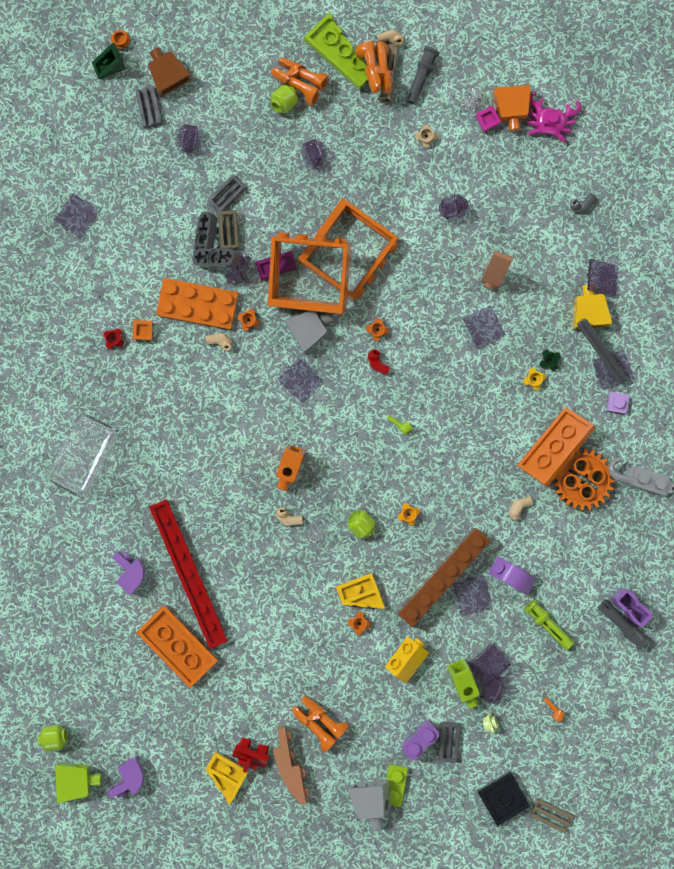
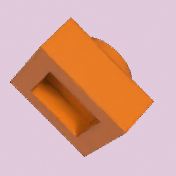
(142, 330)

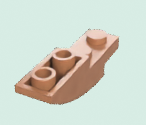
(290, 772)

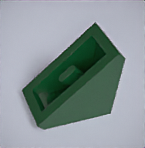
(108, 62)

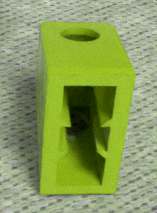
(464, 682)
(74, 781)

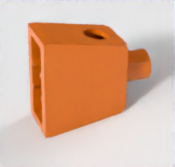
(512, 104)
(292, 459)

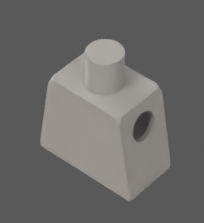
(308, 328)
(371, 801)

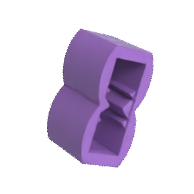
(634, 611)
(416, 743)

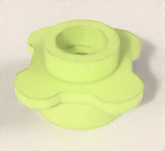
(490, 723)

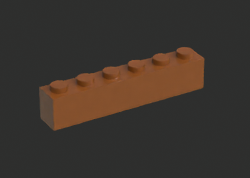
(443, 577)

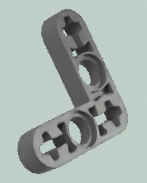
(207, 250)

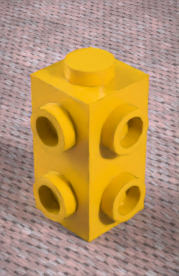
(407, 659)

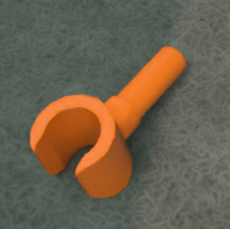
(558, 714)

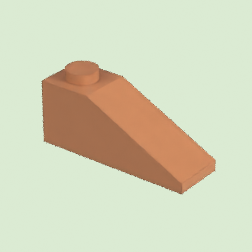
(495, 270)

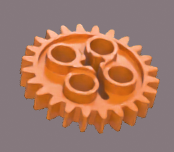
(574, 493)

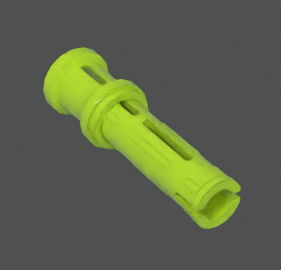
(542, 618)

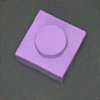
(617, 402)

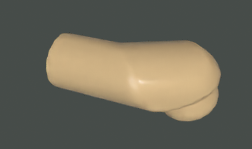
(391, 36)
(220, 339)
(517, 507)
(286, 519)

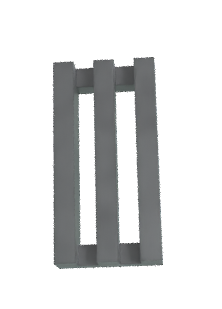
(145, 91)
(216, 205)
(450, 725)

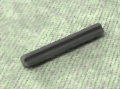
(602, 351)

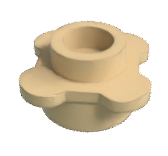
(426, 130)

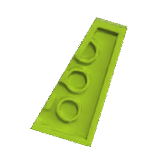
(332, 45)

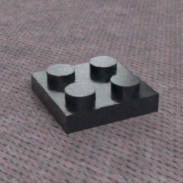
(503, 798)

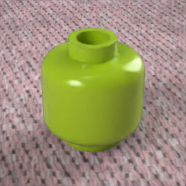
(284, 99)
(361, 524)
(53, 738)

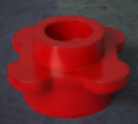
(113, 333)

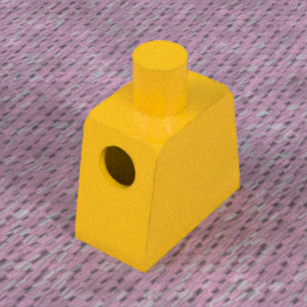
(592, 308)

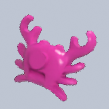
(551, 120)

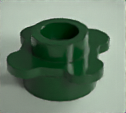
(550, 355)

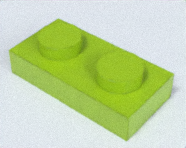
(397, 777)

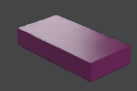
(286, 265)

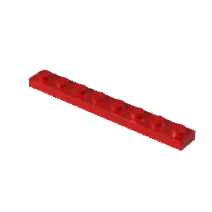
(188, 574)

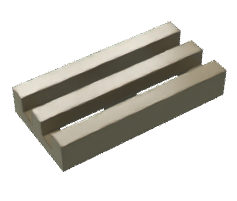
(235, 226)
(536, 808)

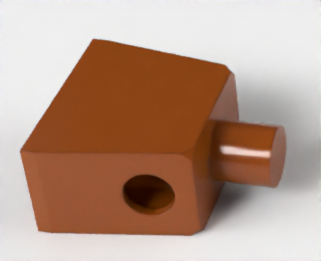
(167, 72)

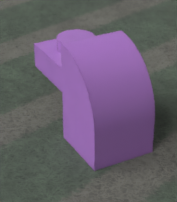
(134, 573)
(512, 575)
(133, 778)

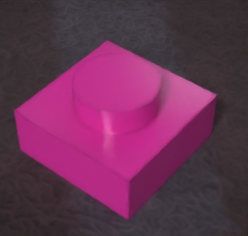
(488, 119)

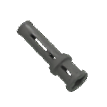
(425, 67)
(630, 630)

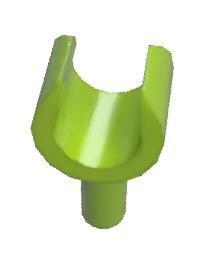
(405, 428)

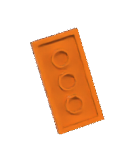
(197, 303)
(556, 446)
(177, 646)

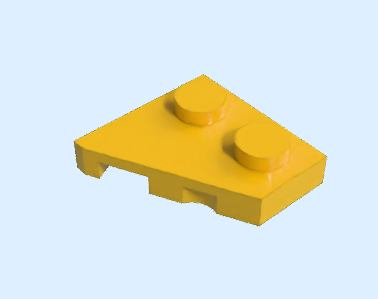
(360, 592)
(226, 775)

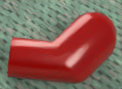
(375, 362)

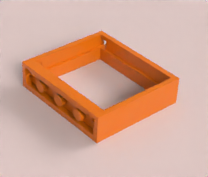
(343, 206)
(306, 304)

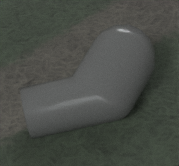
(583, 206)

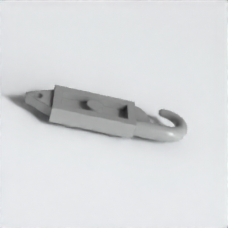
(642, 479)

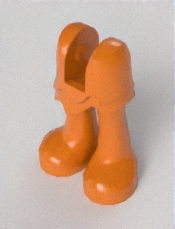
(297, 71)
(377, 75)
(317, 712)

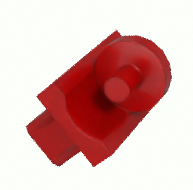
(248, 757)

